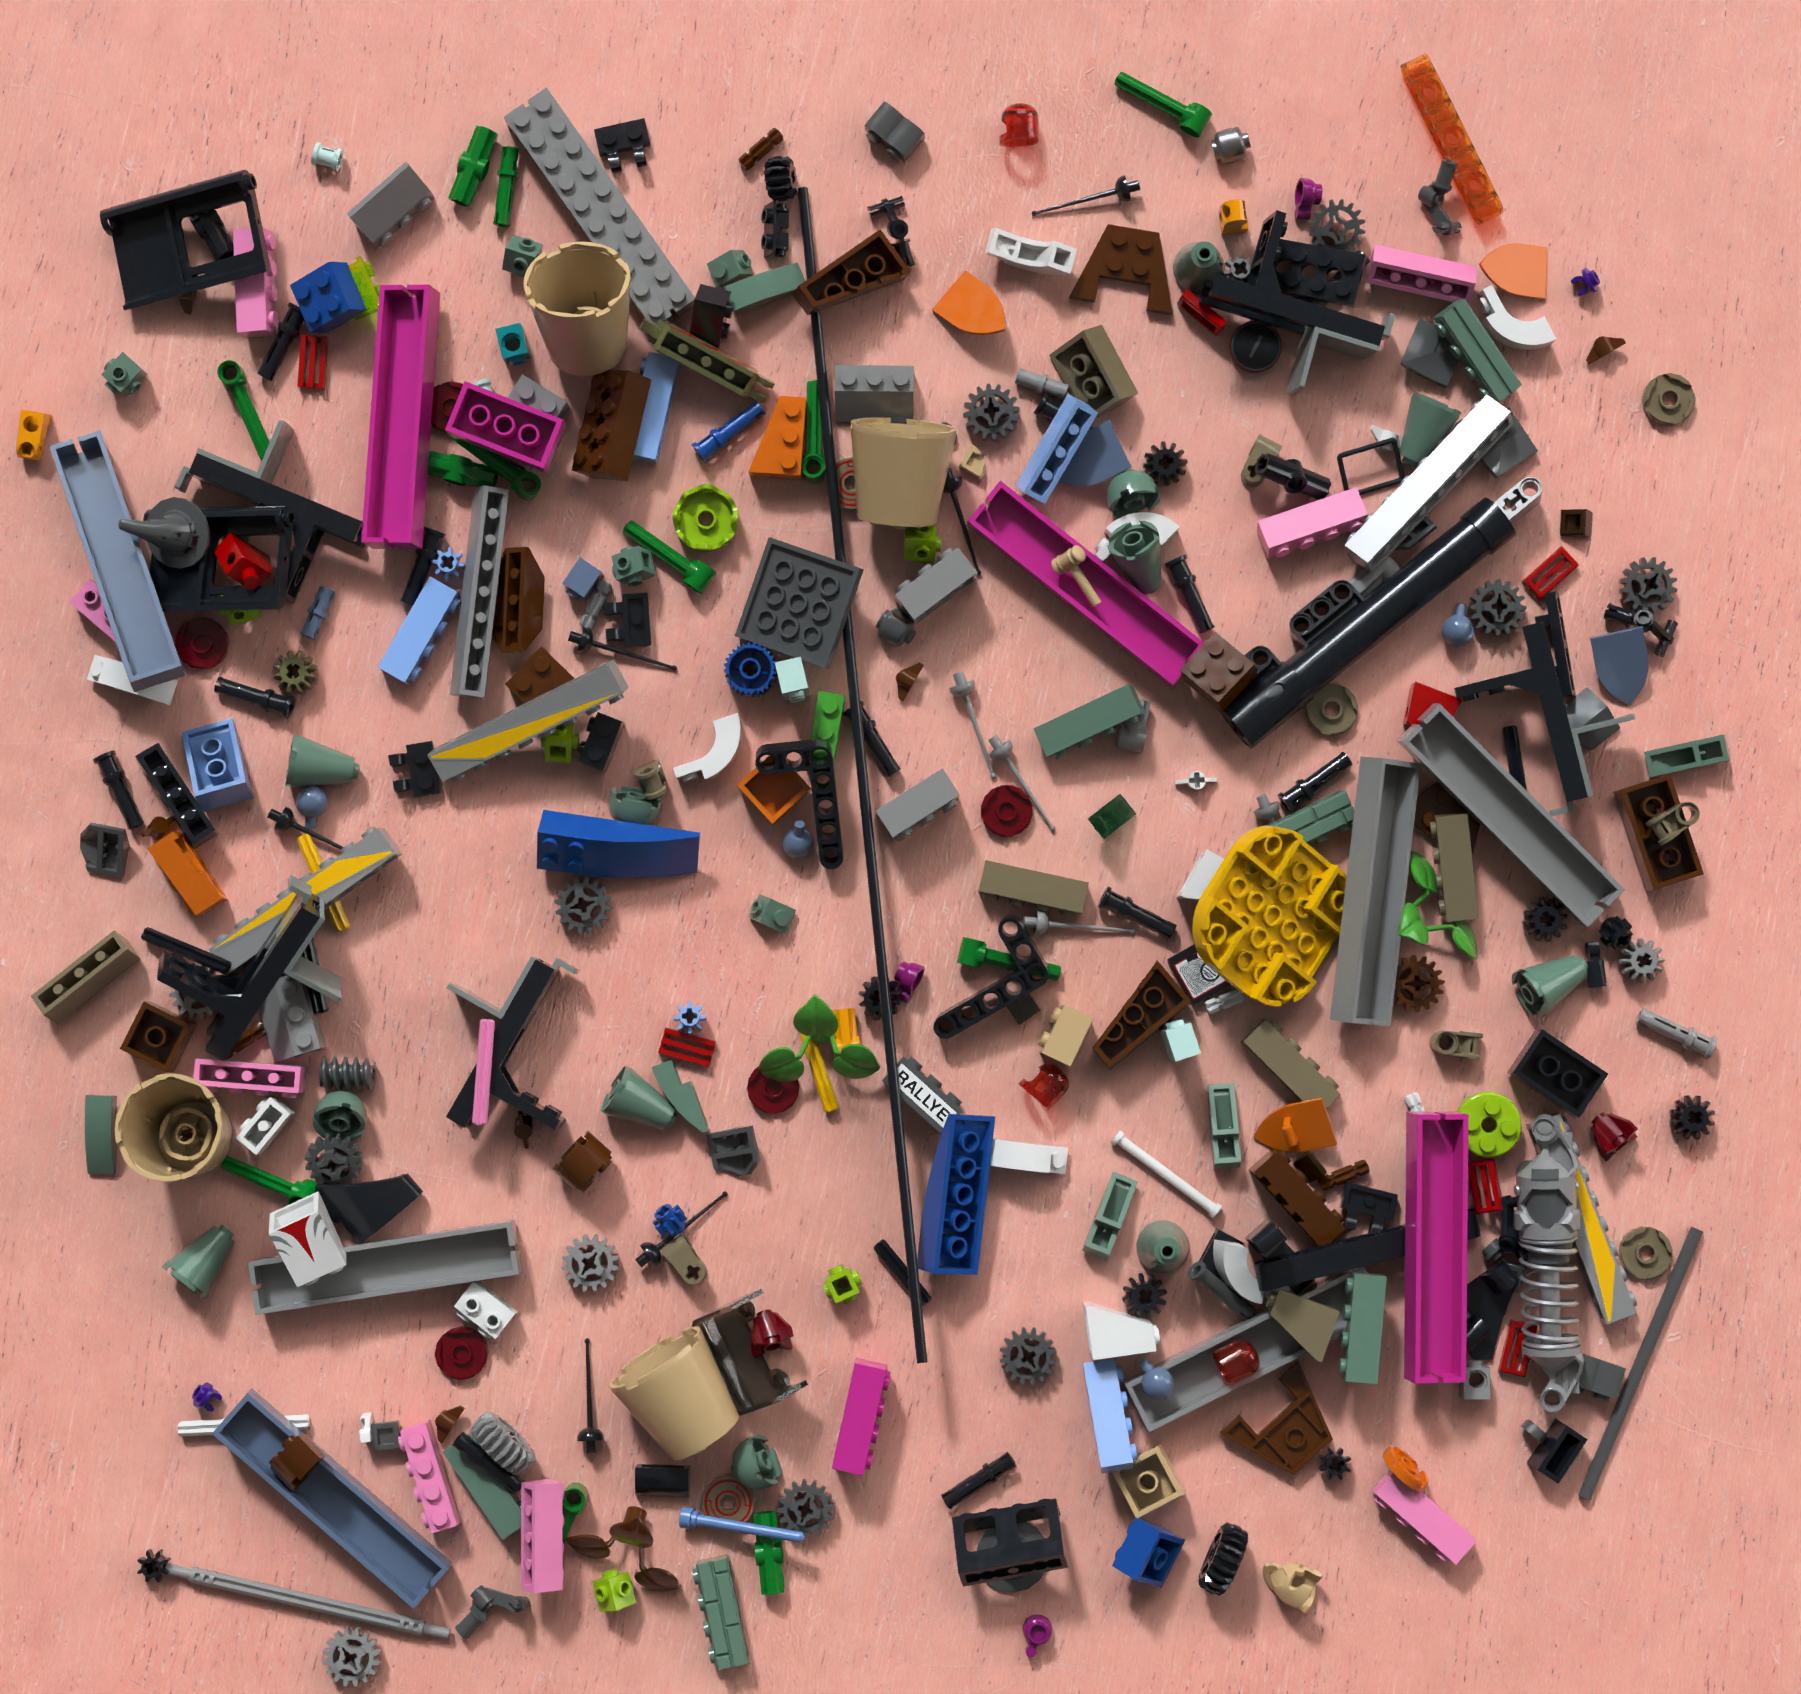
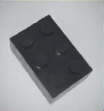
(1557, 1073)

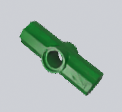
(473, 166)
(460, 470)
(769, 1556)

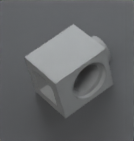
(1480, 1391)

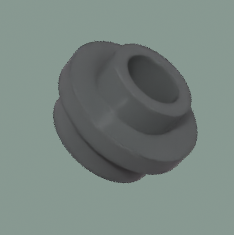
(1493, 1251)

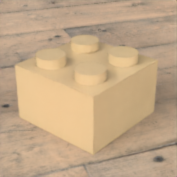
(1065, 1034)
(1150, 1481)

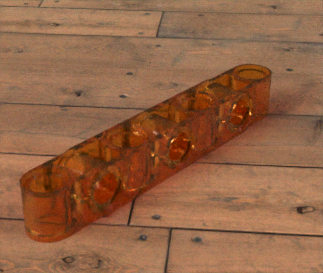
(1444, 120)

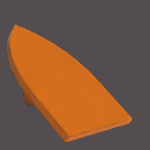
(1518, 269)
(972, 307)
(1297, 1127)

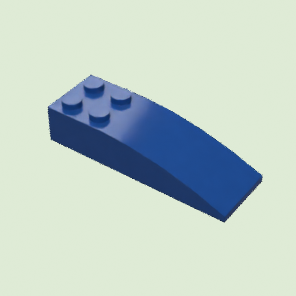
(613, 847)
(956, 1197)

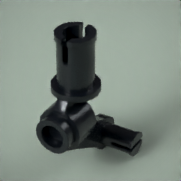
(896, 228)
(1645, 619)
(1509, 1236)

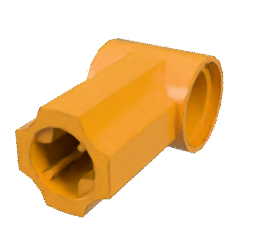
(847, 1028)

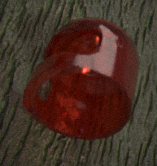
(1021, 126)
(1048, 1085)
(1236, 1361)

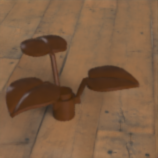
(633, 1532)

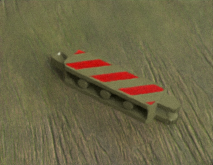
(705, 358)

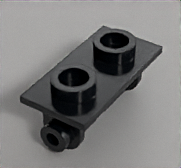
(775, 217)

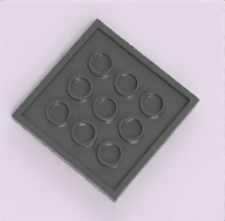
(799, 602)

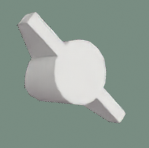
(1380, 434)
(1196, 780)

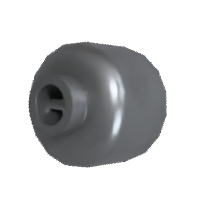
(1230, 145)

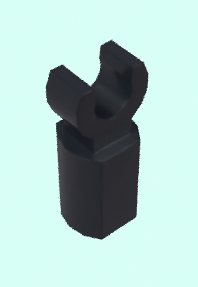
(1596, 970)

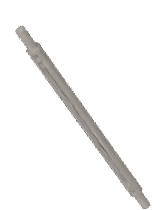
(308, 1601)

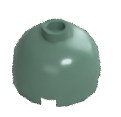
(1132, 492)
(633, 807)
(341, 1114)
(755, 1464)

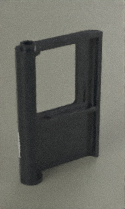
(153, 245)
(194, 586)

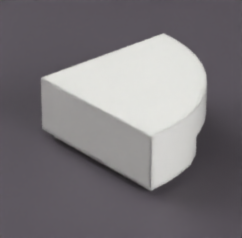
(366, 1432)

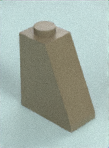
(1304, 1320)

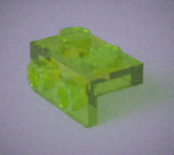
(362, 274)

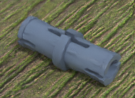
(317, 613)

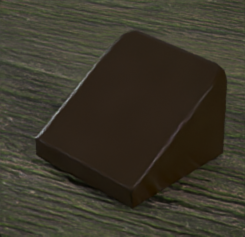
(1576, 523)
(1310, 1166)

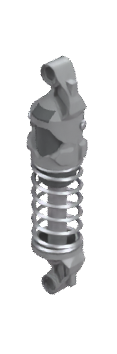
(1547, 1228)

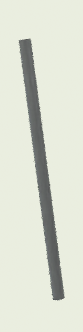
(1640, 1363)

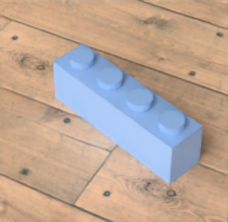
(663, 375)
(1056, 448)
(420, 630)
(1108, 1415)

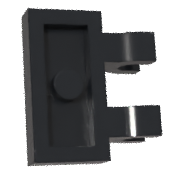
(622, 138)
(635, 620)
(424, 777)
(1367, 1201)

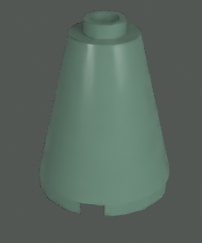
(1196, 265)
(1425, 426)
(1138, 554)
(318, 764)
(1548, 983)
(637, 1101)
(1154, 1239)
(202, 1260)

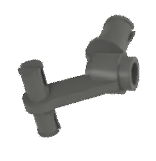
(1433, 196)
(482, 1602)

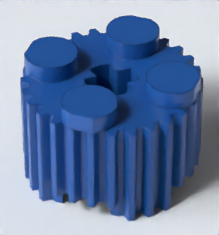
(763, 662)

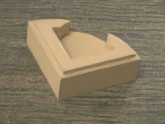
(973, 463)

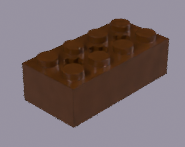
(611, 425)
(1647, 851)

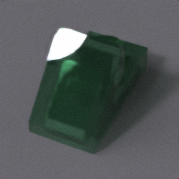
(1111, 816)

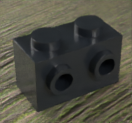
(710, 315)
(601, 741)

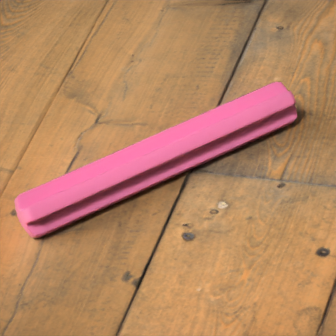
(483, 1072)

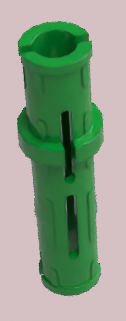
(507, 176)

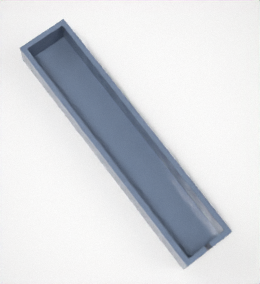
(117, 562)
(337, 1503)

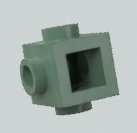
(520, 254)
(123, 375)
(633, 565)

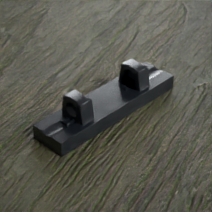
(1555, 621)

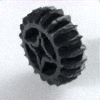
(1223, 1559)

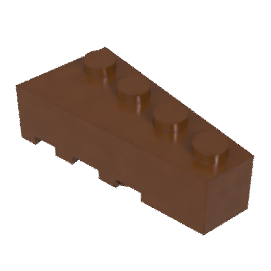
(857, 272)
(1297, 1197)

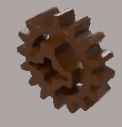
(1416, 996)

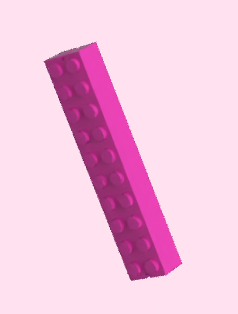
(400, 417)
(1124, 613)
(1436, 1247)

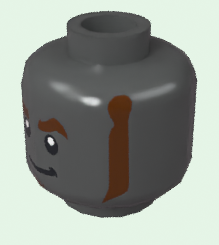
(896, 628)

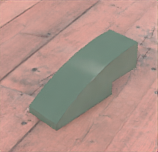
(765, 287)
(1687, 755)
(680, 1095)
(1224, 1126)
(100, 1133)
(1109, 1216)

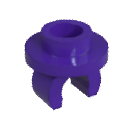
(1590, 281)
(202, 1395)

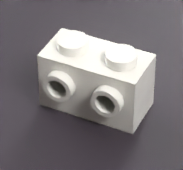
(265, 1125)
(485, 1310)

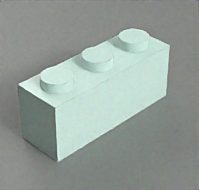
(792, 680)
(1179, 1040)

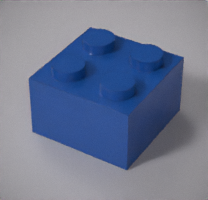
(328, 297)
(1148, 1552)

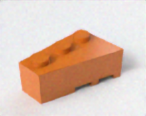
(783, 442)
(187, 873)

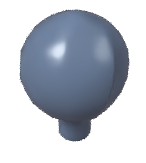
(1457, 628)
(311, 803)
(797, 841)
(1157, 1381)

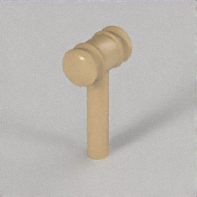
(1069, 562)

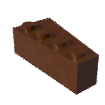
(1144, 1014)

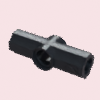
(211, 229)
(1292, 476)

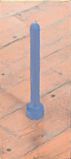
(691, 1518)

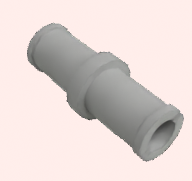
(1042, 384)

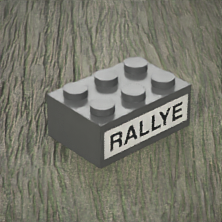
(925, 1094)

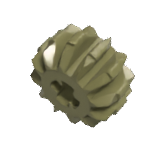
(286, 673)

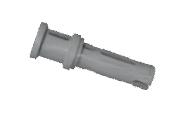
(1688, 1037)

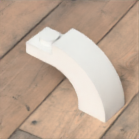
(1029, 254)
(1509, 330)
(1164, 525)
(113, 674)
(720, 756)
(1028, 1156)
(1232, 1267)

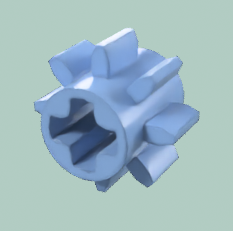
(455, 562)
(695, 1022)

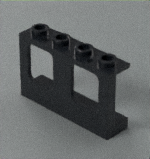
(1010, 1556)

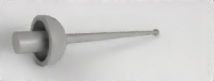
(963, 690)
(1002, 751)
(1267, 810)
(1041, 923)

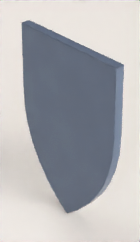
(1097, 458)
(1621, 662)

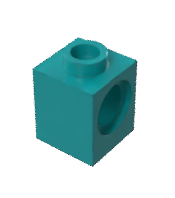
(505, 336)

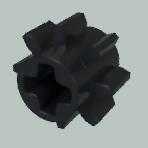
(1615, 932)
(1327, 1460)
(146, 1567)

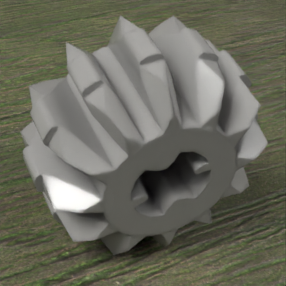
(1641, 971)

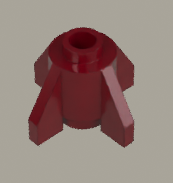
(1612, 1133)
(770, 1333)

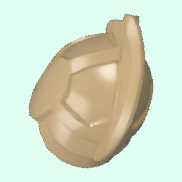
(1292, 1583)

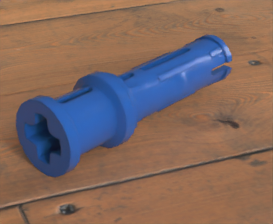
(719, 437)

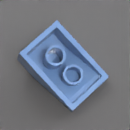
(217, 765)

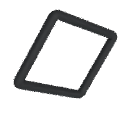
(1365, 448)

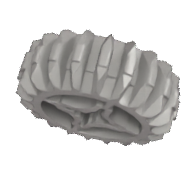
(503, 1443)

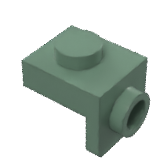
(730, 267)
(771, 913)

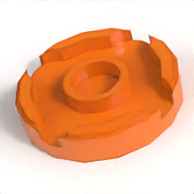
(1405, 1468)

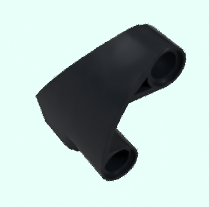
(368, 1205)
(1486, 1306)

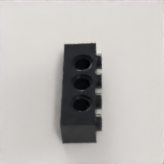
(176, 795)

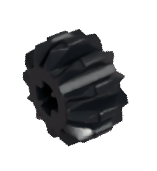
(780, 178)
(1173, 469)
(1540, 928)
(871, 998)
(1681, 1119)
(1154, 1295)

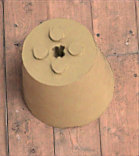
(581, 306)
(900, 470)
(155, 1124)
(678, 1394)

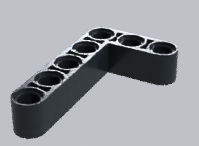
(820, 791)
(999, 987)
(1271, 1243)

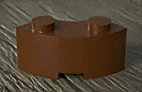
(296, 1461)

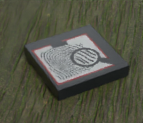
(1195, 976)

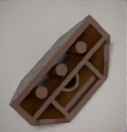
(518, 601)

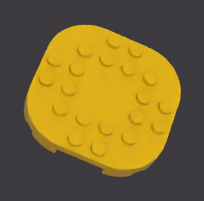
(1270, 915)

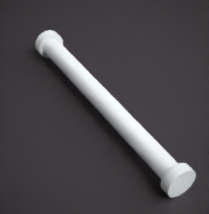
(1166, 1174)

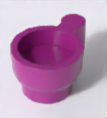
(1306, 195)
(909, 977)
(1037, 1631)

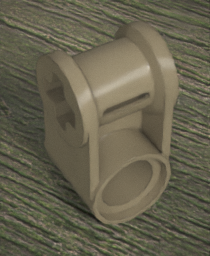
(1261, 445)
(651, 779)
(1669, 824)
(1460, 1044)
(681, 1256)

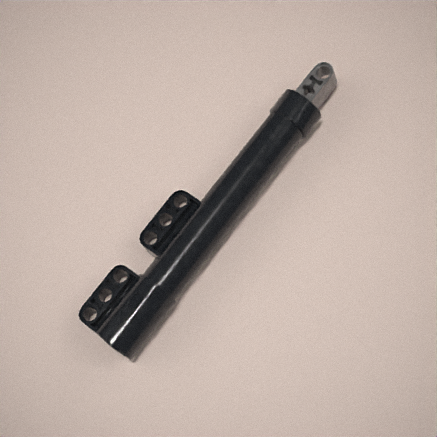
(1361, 623)

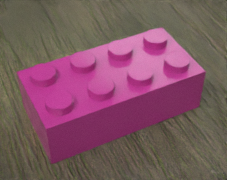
(505, 427)
(859, 1417)

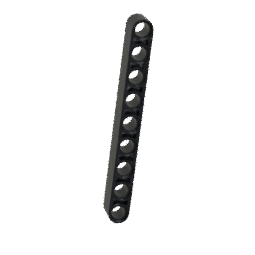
(1339, 1256)

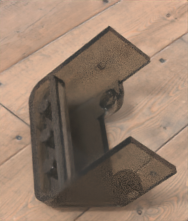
(746, 1378)

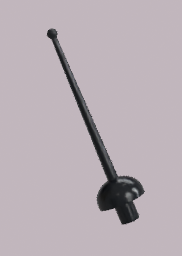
(1122, 190)
(951, 486)
(586, 641)
(285, 821)
(652, 1251)
(589, 1434)

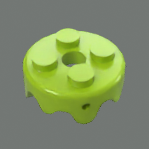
(701, 500)
(1507, 1124)

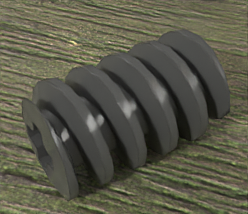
(347, 1074)

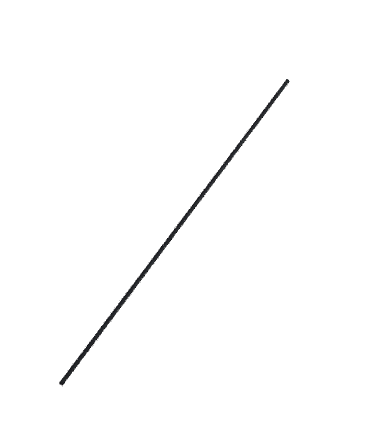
(865, 804)

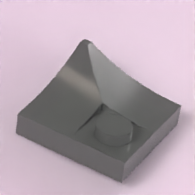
(1429, 355)
(1509, 450)

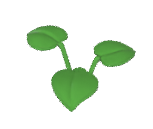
(1411, 923)
(820, 1023)

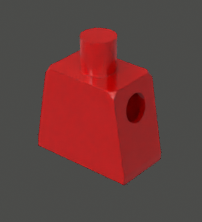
(243, 561)
(1422, 697)

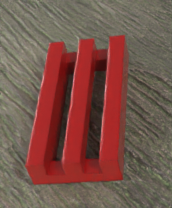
(1202, 313)
(302, 362)
(1534, 587)
(665, 1041)
(1485, 1183)
(1507, 1347)

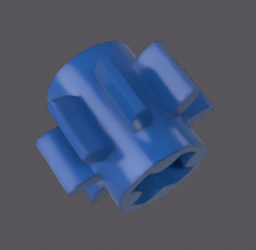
(669, 1220)

